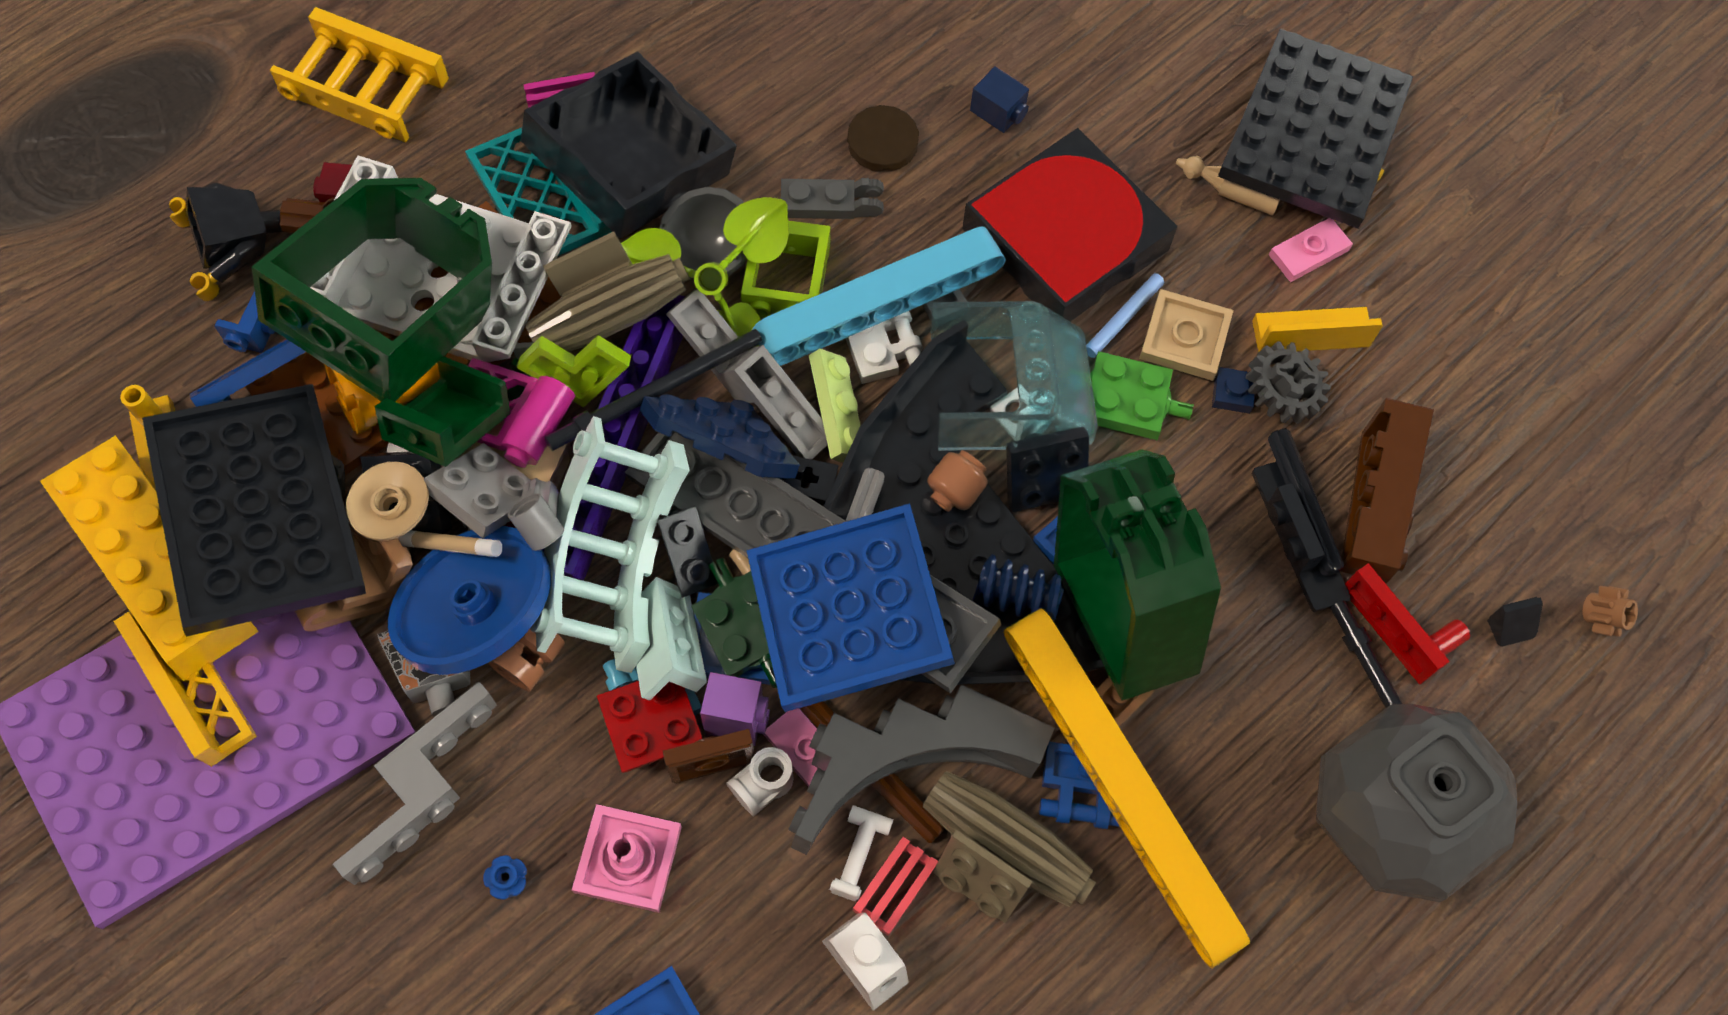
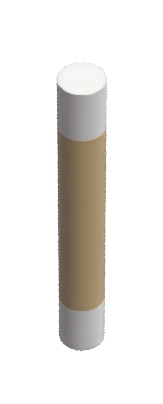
(452, 543)

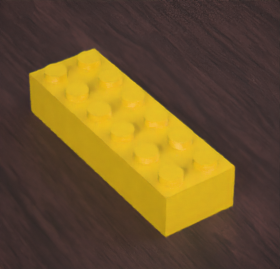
(122, 528)

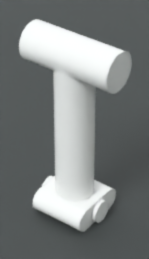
(868, 824)

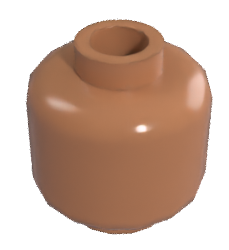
(957, 481)

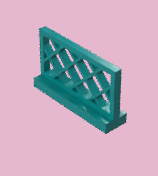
(504, 147)

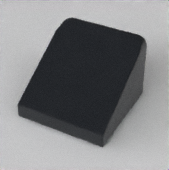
(1516, 621)

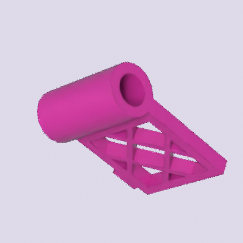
(532, 414)

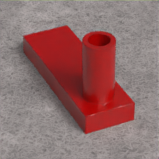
(1395, 625)

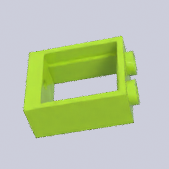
(803, 240)

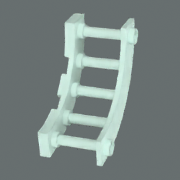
(636, 554)

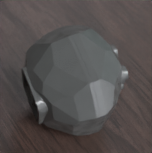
(1417, 801)

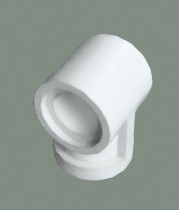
(754, 791)

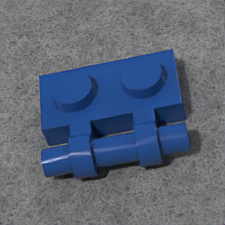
(1065, 772)

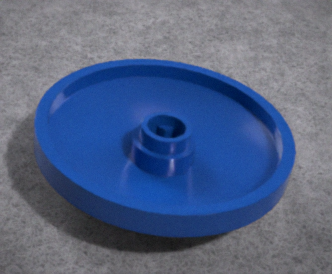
(468, 607)

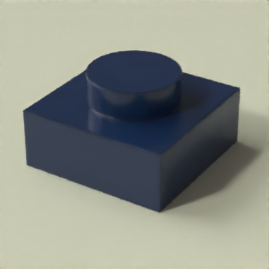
(1232, 391)

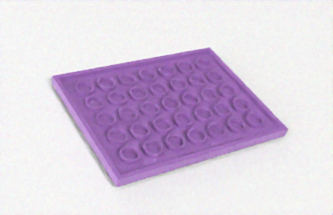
(133, 800)

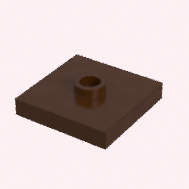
(709, 756)

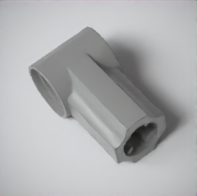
(536, 514)

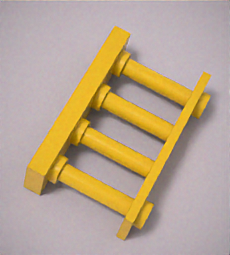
(361, 44)

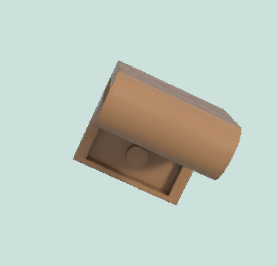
(383, 570)

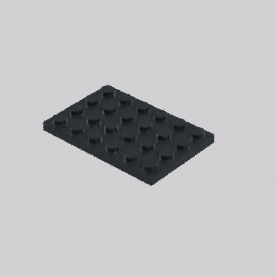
(1317, 128)
(251, 509)

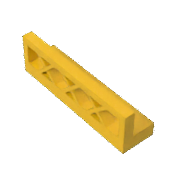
(180, 701)

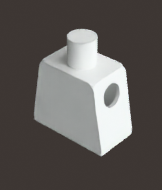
(867, 959)

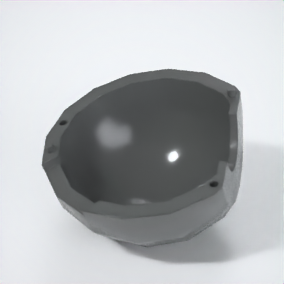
(698, 226)

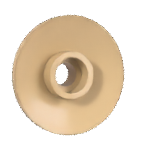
(378, 489)

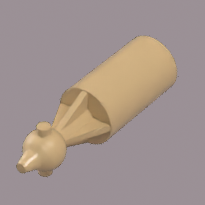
(1195, 167)

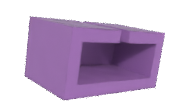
(733, 706)

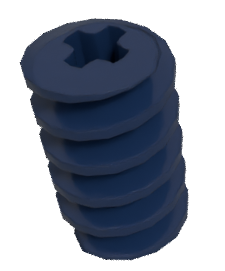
(1018, 588)

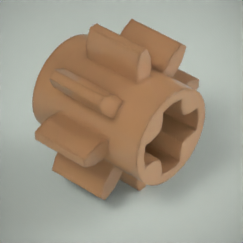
(1610, 611)

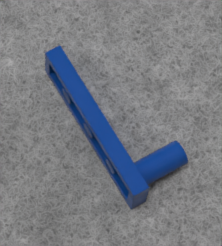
(225, 385)

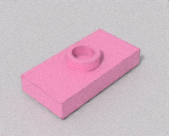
(1310, 249)
(793, 736)

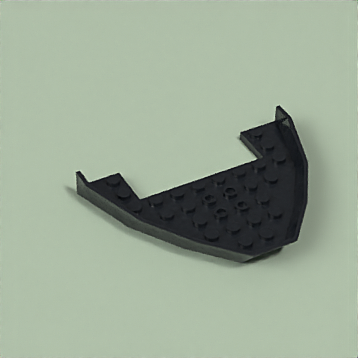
(903, 444)

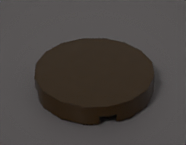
(883, 138)

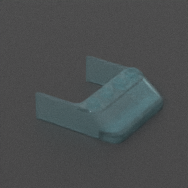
(1049, 368)

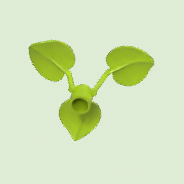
(757, 229)

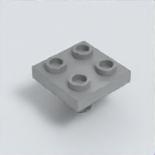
(478, 489)

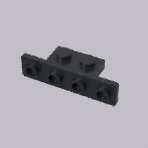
(1298, 539)

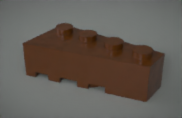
(1386, 488)

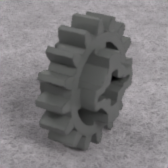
(1288, 382)

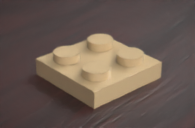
(1186, 334)

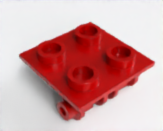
(645, 727)

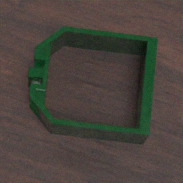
(338, 339)
(1137, 570)

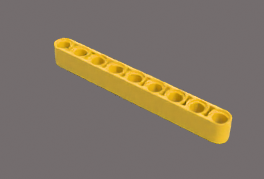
(1126, 788)

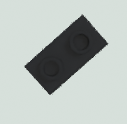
(687, 550)

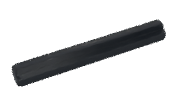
(1295, 472)

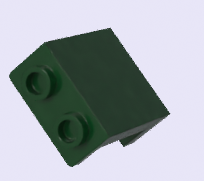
(447, 414)

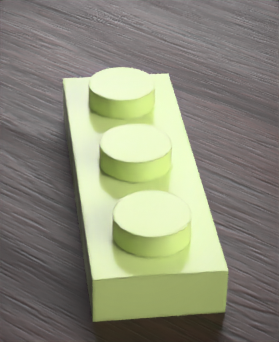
(835, 401)

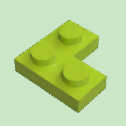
(584, 374)

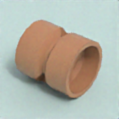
(521, 671)

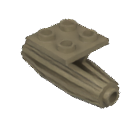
(604, 292)
(1001, 851)

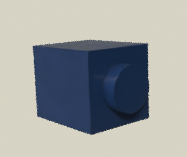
(1000, 100)

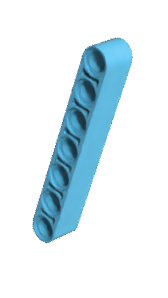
(880, 295)

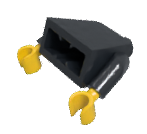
(225, 229)

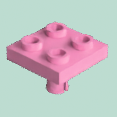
(627, 858)

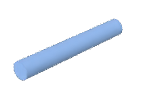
(1124, 315)

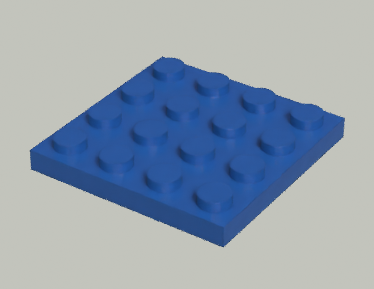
(848, 608)

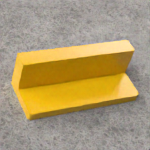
(1317, 328)

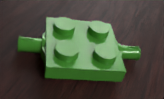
(1133, 395)

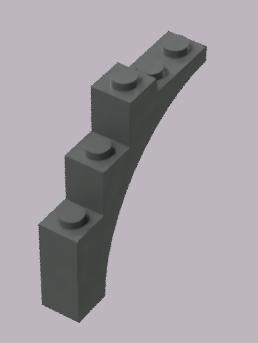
(963, 731)

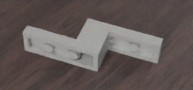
(752, 376)
(417, 784)

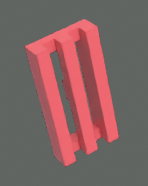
(916, 855)

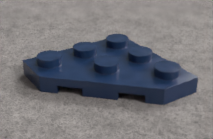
(723, 430)

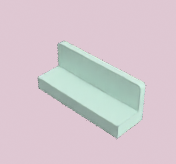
(674, 642)

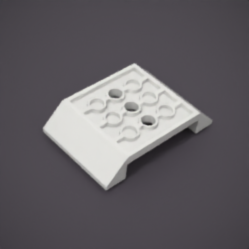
(388, 276)

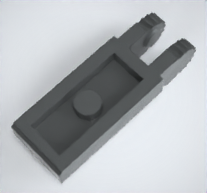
(832, 198)

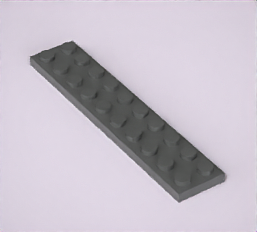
(762, 510)

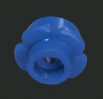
(514, 885)

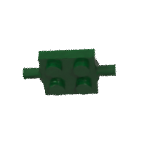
(735, 623)

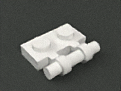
(876, 356)

